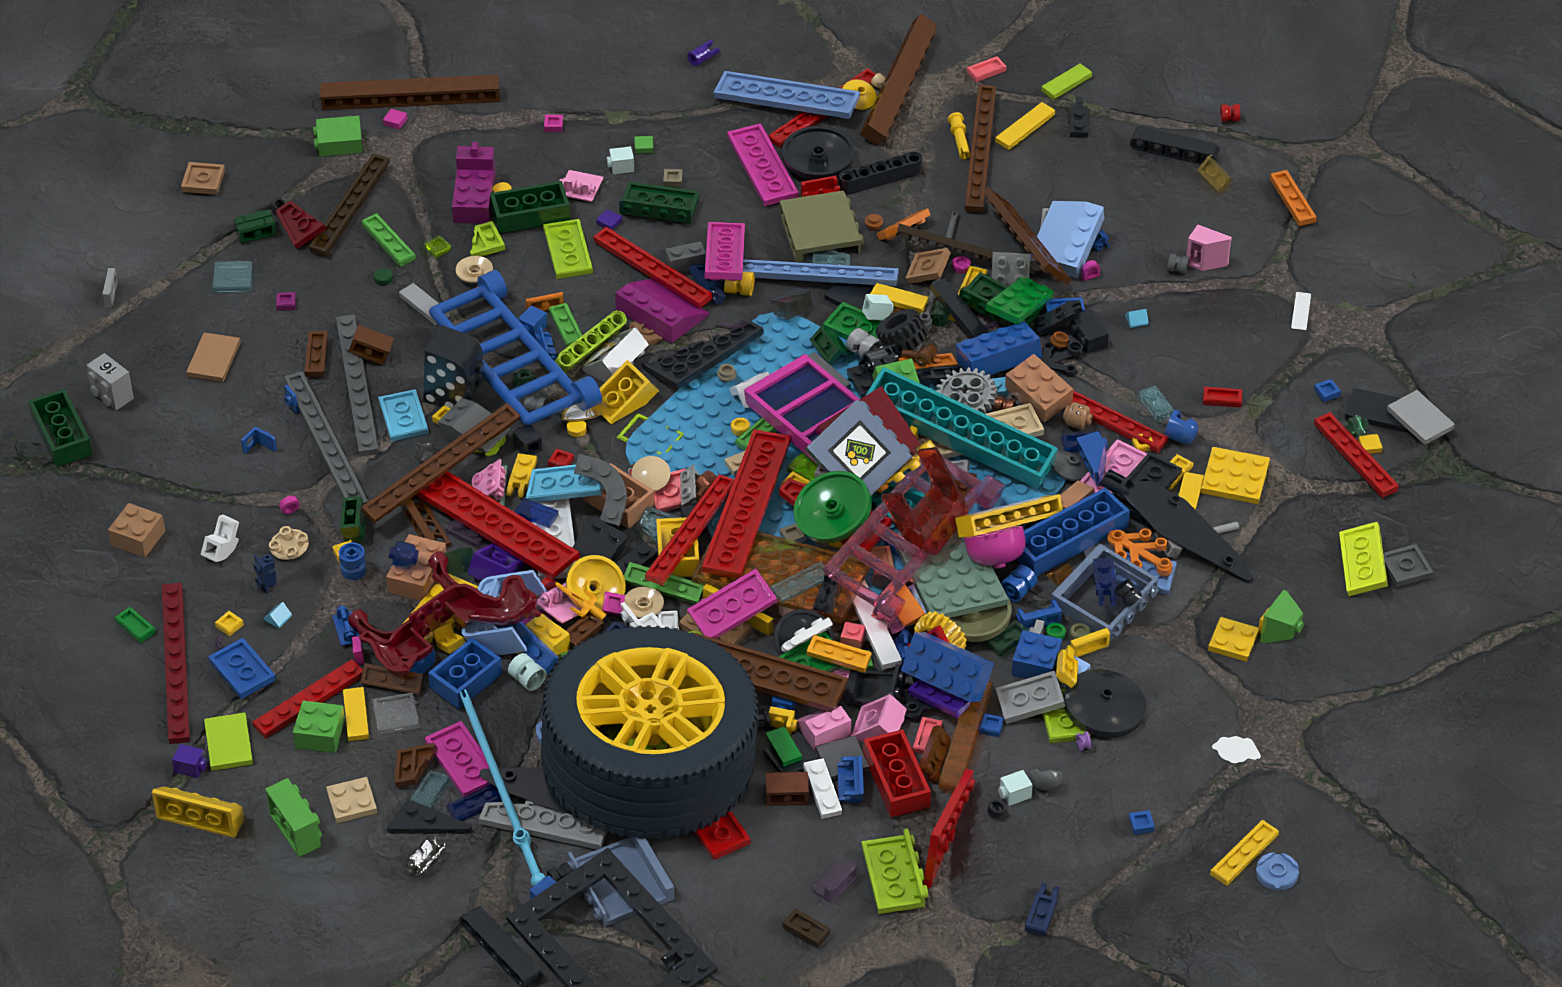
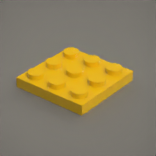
(1235, 475)

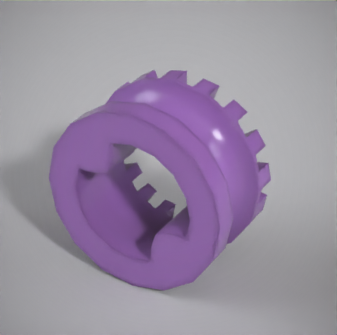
(1084, 741)

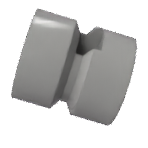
(860, 342)

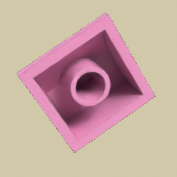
(879, 718)
(825, 726)

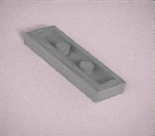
(419, 301)

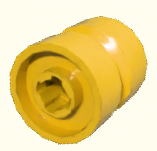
(743, 286)

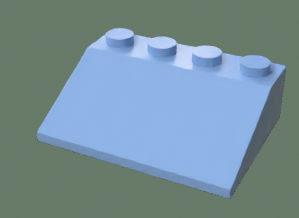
(1070, 233)

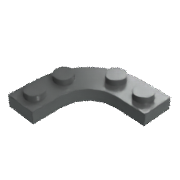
(613, 483)

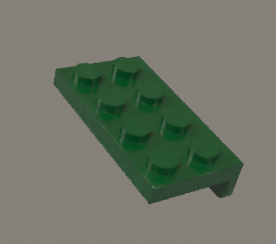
(659, 202)
(984, 289)

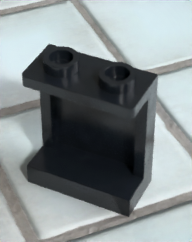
(872, 685)

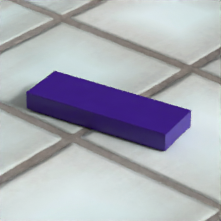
(939, 698)

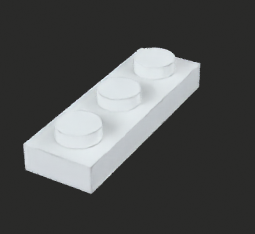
(822, 788)

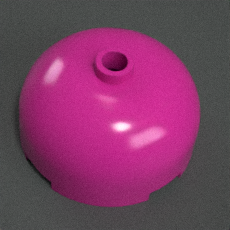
(996, 546)

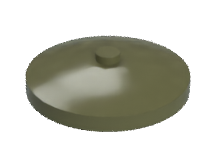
(985, 623)

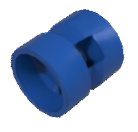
(352, 561)
(1019, 583)

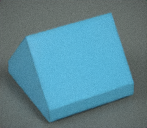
(1137, 318)
(278, 615)

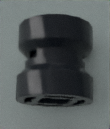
(1127, 592)
(560, 872)

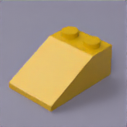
(625, 393)
(665, 531)

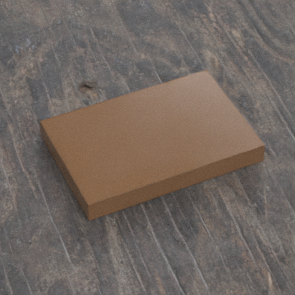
(213, 357)

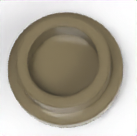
(726, 372)

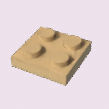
(351, 800)

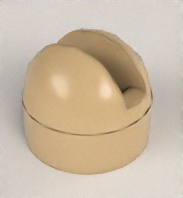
(878, 80)

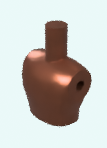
(703, 482)

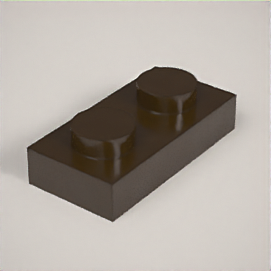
(806, 927)

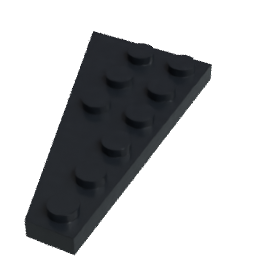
(701, 356)

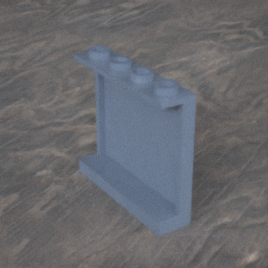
(642, 863)

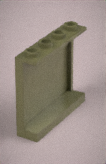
(820, 223)

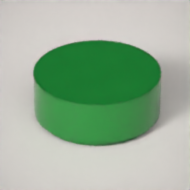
(1056, 630)

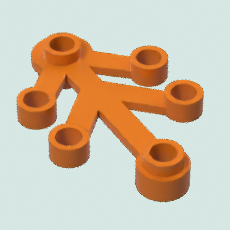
(1119, 539)

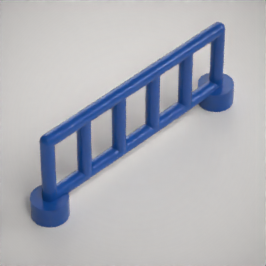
(493, 288)

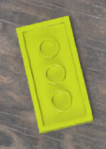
(1363, 559)

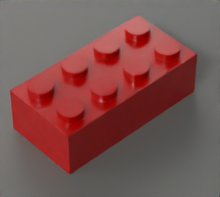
(897, 773)

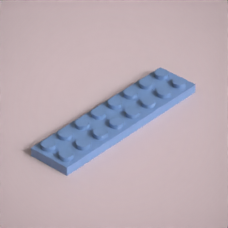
(787, 94)

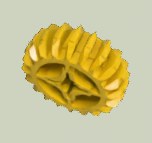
(949, 627)

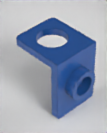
(291, 399)
(258, 436)

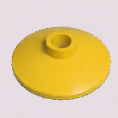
(867, 93)

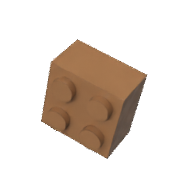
(136, 530)

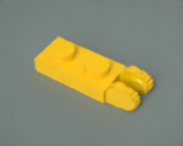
(521, 474)

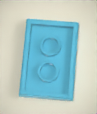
(403, 415)

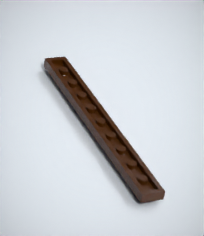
(980, 148)
(440, 463)

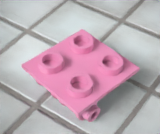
(581, 185)
(491, 480)
(557, 604)

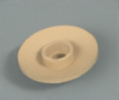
(472, 267)
(644, 601)

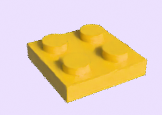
(1233, 639)

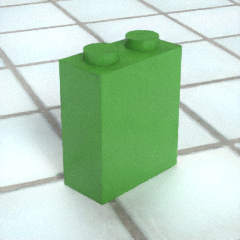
(338, 136)

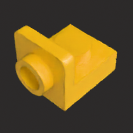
(783, 717)

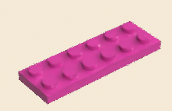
(762, 164)
(724, 251)

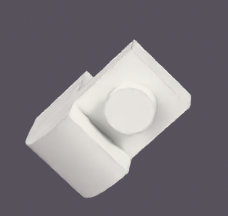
(223, 541)

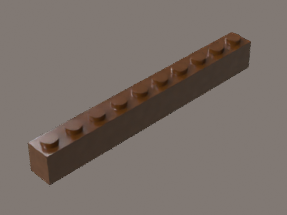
(898, 80)
(410, 92)

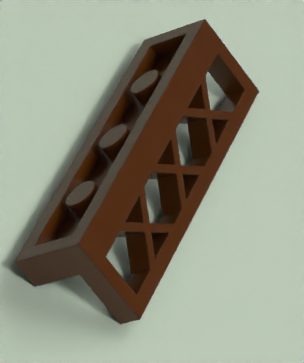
(420, 524)

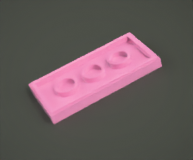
(1121, 459)

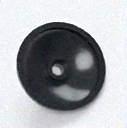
(793, 622)

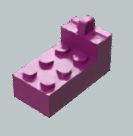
(473, 184)

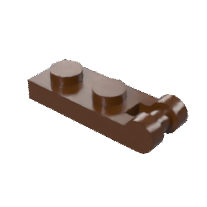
(934, 753)

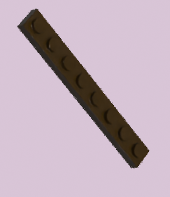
(349, 204)
(959, 246)

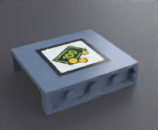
(859, 446)

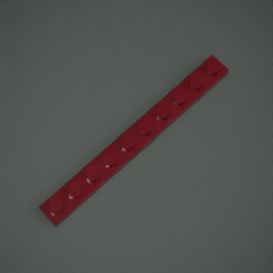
(175, 663)

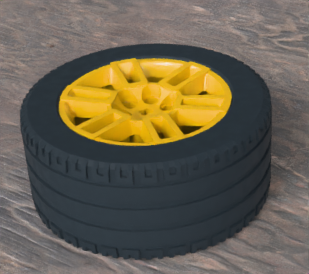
(659, 688)

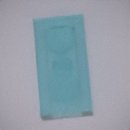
(1156, 403)

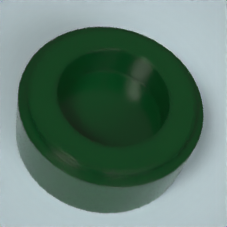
(383, 276)

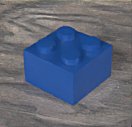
(1035, 655)

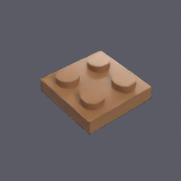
(203, 178)
(928, 265)

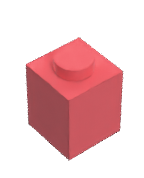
(853, 635)

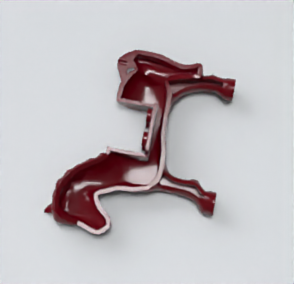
(461, 602)

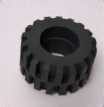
(902, 329)

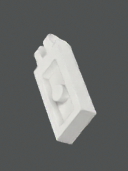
(803, 635)

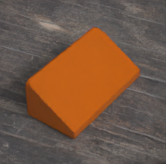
(544, 302)
(912, 610)

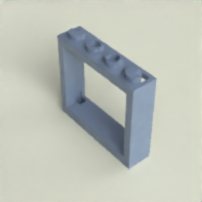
(1084, 571)

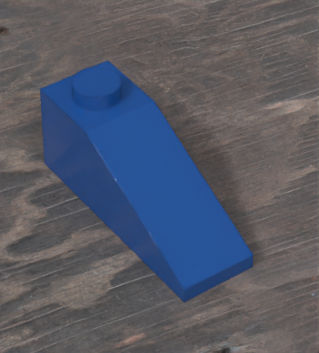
(1093, 453)

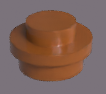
(873, 222)
(1059, 340)

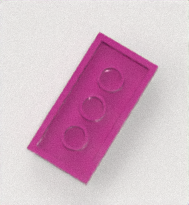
(732, 605)
(460, 757)

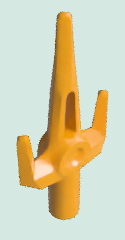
(587, 605)

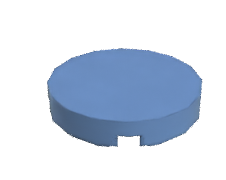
(1277, 871)

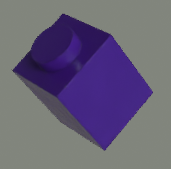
(189, 761)

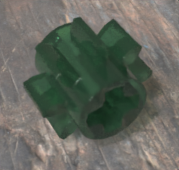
(522, 377)
(1357, 425)

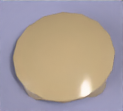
(651, 472)
(289, 543)

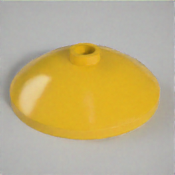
(595, 572)

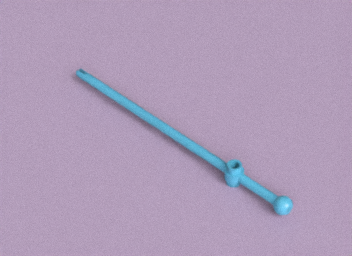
(520, 836)

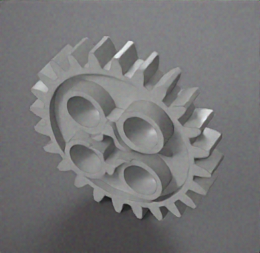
(970, 389)

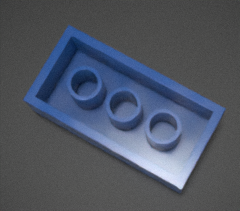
(999, 349)
(947, 667)

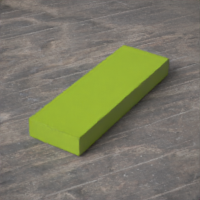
(1066, 81)

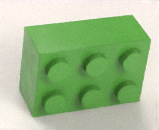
(293, 817)

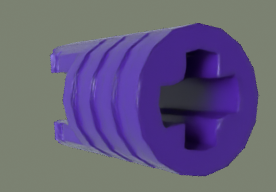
(702, 53)

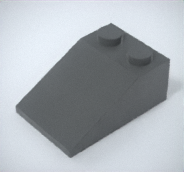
(463, 417)

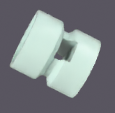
(527, 672)

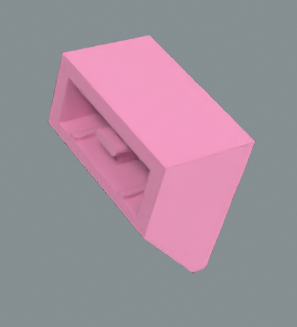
(1208, 249)

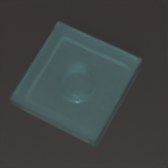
(232, 276)

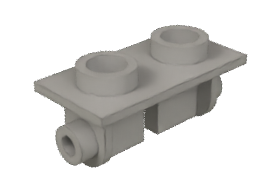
(688, 486)

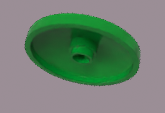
(832, 506)

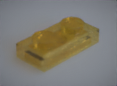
(1215, 174)

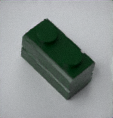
(254, 226)
(352, 519)

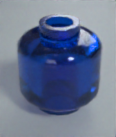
(403, 555)

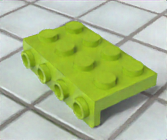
(895, 873)

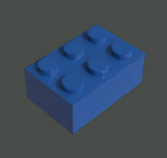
(467, 668)

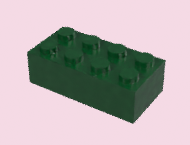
(529, 206)
(60, 427)

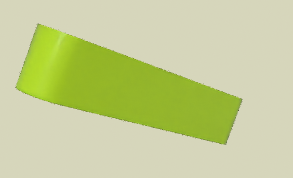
(593, 335)

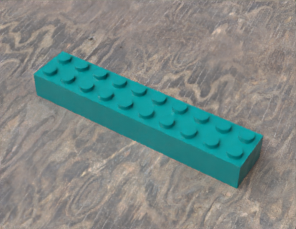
(968, 429)

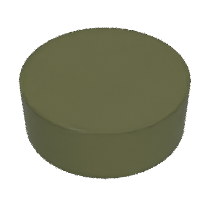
(1079, 630)

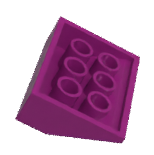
(658, 309)

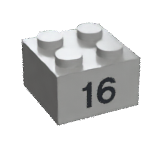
(110, 381)

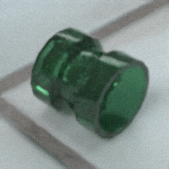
(939, 314)

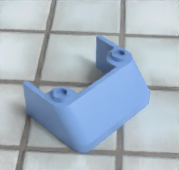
(501, 640)

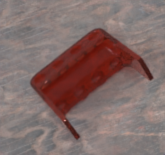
(933, 518)

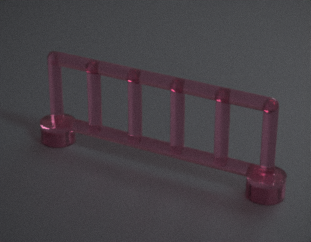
(888, 603)

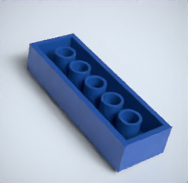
(1073, 531)

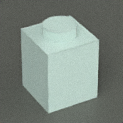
(621, 160)
(877, 307)
(1015, 788)

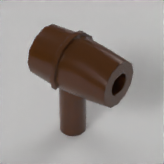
(923, 356)

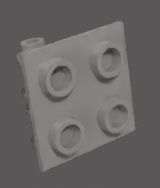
(1010, 267)

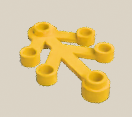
(912, 463)

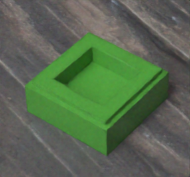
(644, 144)

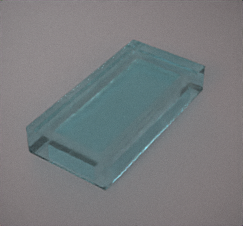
(430, 788)

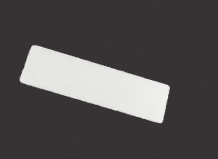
(1301, 310)

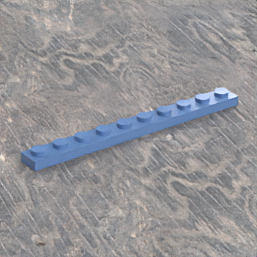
(822, 272)

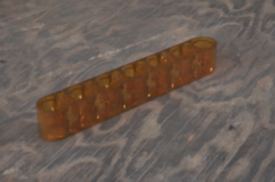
(963, 742)

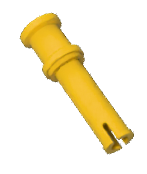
(958, 130)

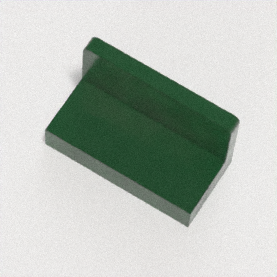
(829, 345)

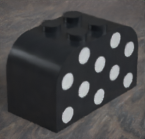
(452, 368)

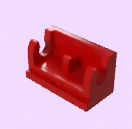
(819, 186)

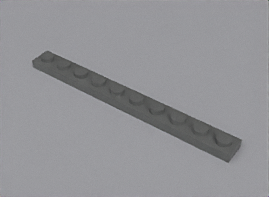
(357, 388)
(324, 437)

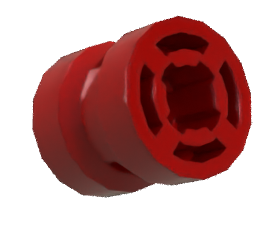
(1230, 112)

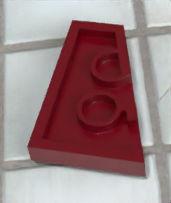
(299, 224)

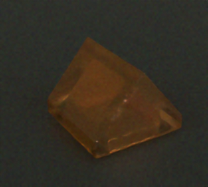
(1060, 574)

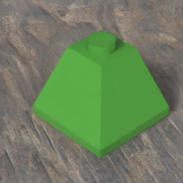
(1281, 619)

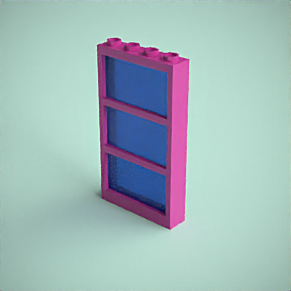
(798, 399)

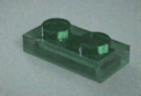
(1007, 639)

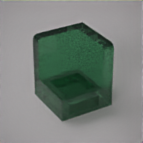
(459, 560)

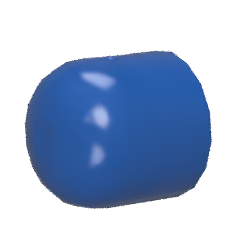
(1180, 430)

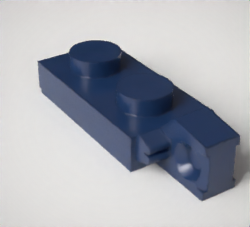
(712, 286)

